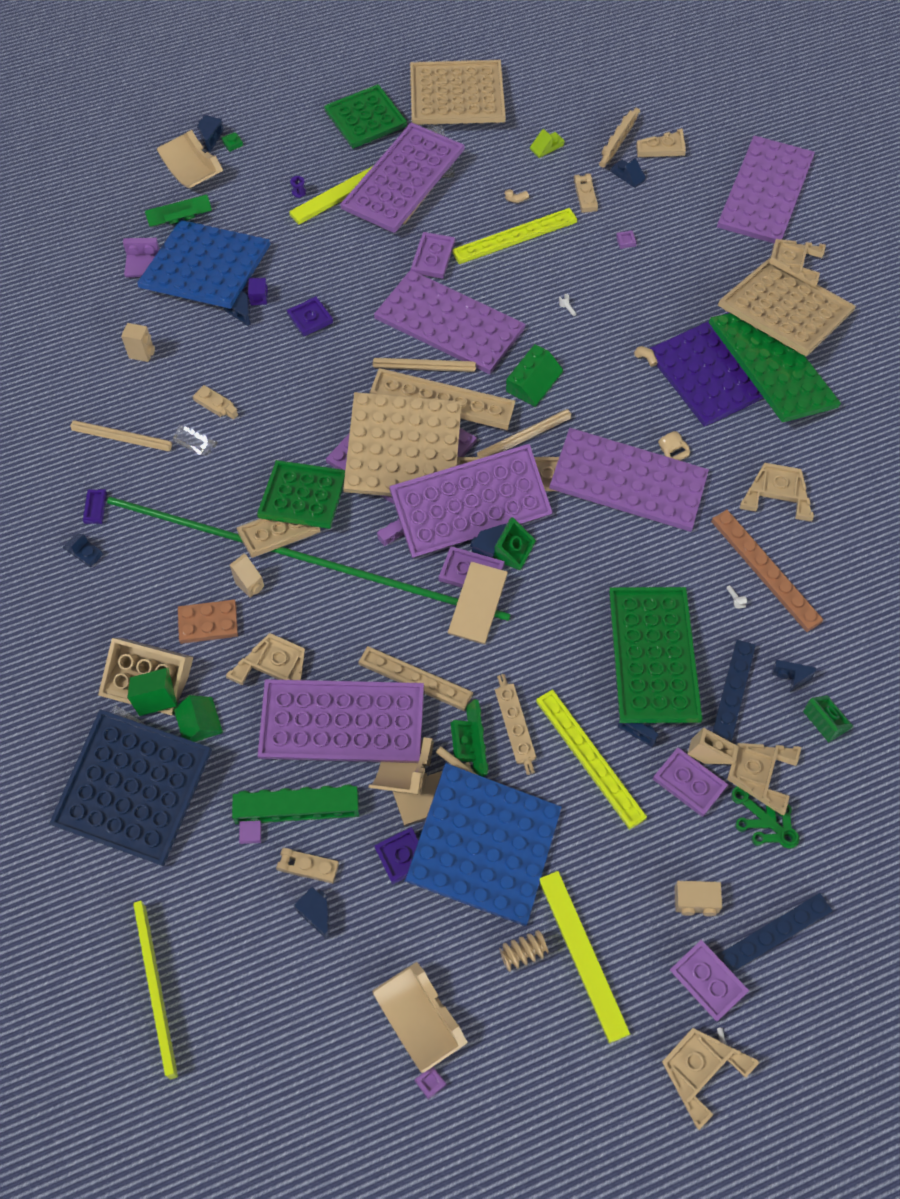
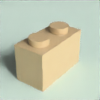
(138, 342)
(698, 897)

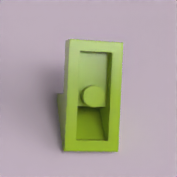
(546, 143)

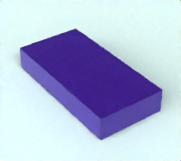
(94, 506)

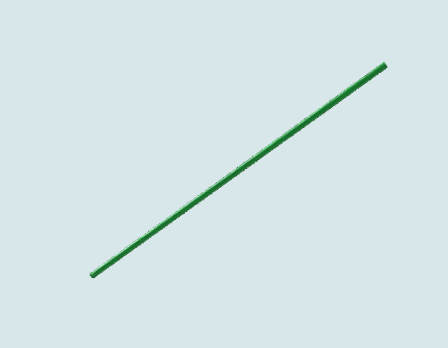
(297, 555)

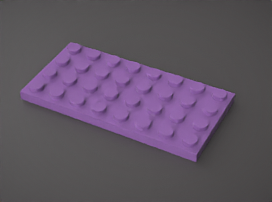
(402, 177)
(766, 189)
(449, 321)
(629, 479)
(469, 498)
(341, 721)

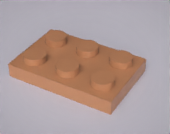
(207, 621)

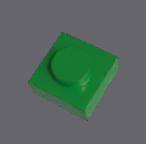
(232, 141)

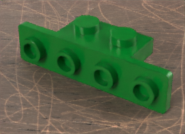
(175, 211)
(468, 739)

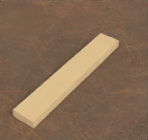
(406, 673)

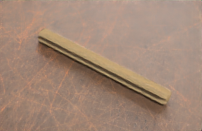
(417, 364)
(526, 434)
(121, 435)

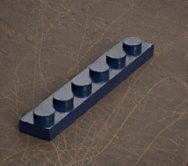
(733, 689)
(775, 933)

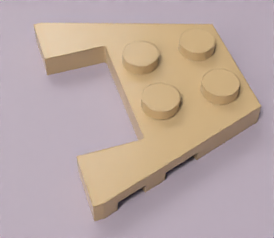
(791, 257)
(782, 484)
(273, 657)
(754, 771)
(695, 1063)

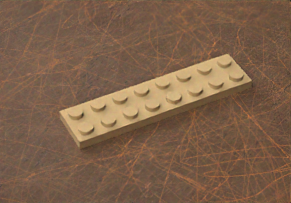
(475, 405)

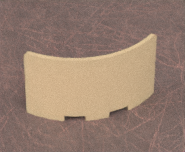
(188, 161)
(405, 776)
(419, 1018)

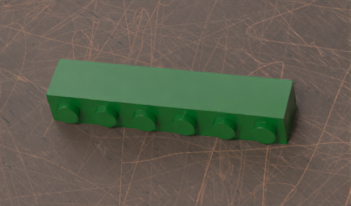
(296, 804)

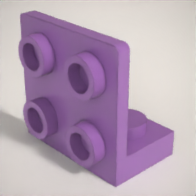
(139, 255)

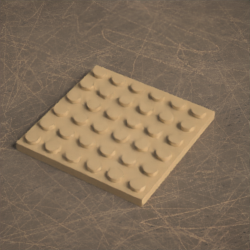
(457, 92)
(787, 307)
(399, 440)

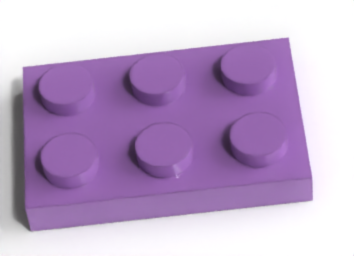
(433, 255)
(458, 563)
(690, 782)
(709, 980)

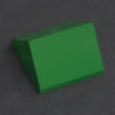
(514, 545)
(151, 692)
(827, 717)
(197, 718)

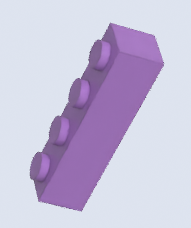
(390, 533)

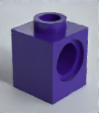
(258, 291)

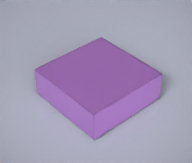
(626, 239)
(250, 832)
(430, 1082)

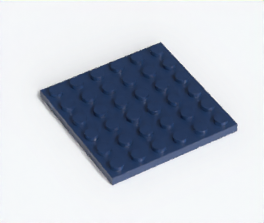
(131, 787)

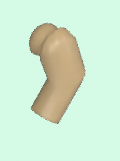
(516, 198)
(642, 351)

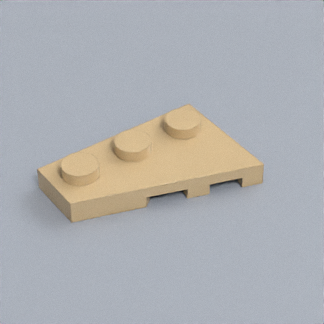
(666, 145)

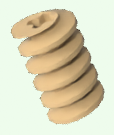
(523, 950)

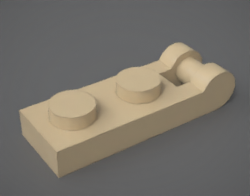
(585, 193)
(308, 866)

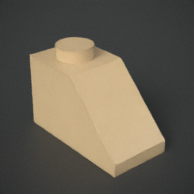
(246, 576)
(712, 749)

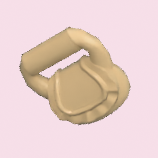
(673, 442)

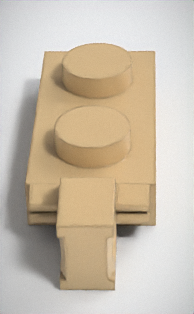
(215, 402)

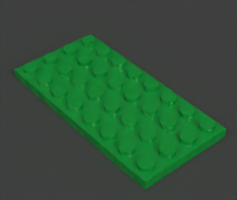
(775, 369)
(654, 655)

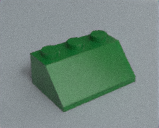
(533, 376)

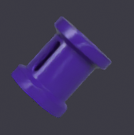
(298, 187)

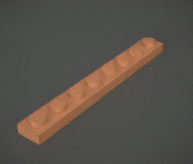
(767, 571)

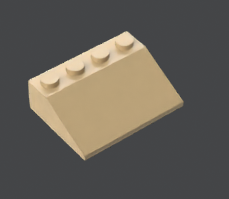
(132, 658)

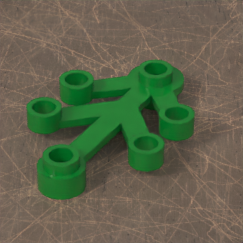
(767, 820)

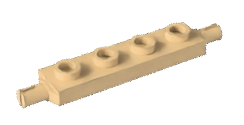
(619, 136)
(515, 724)

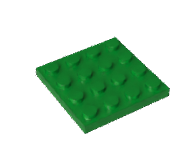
(365, 116)
(302, 494)

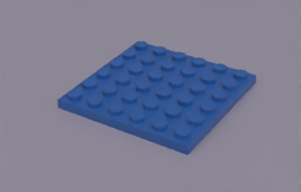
(204, 264)
(484, 844)

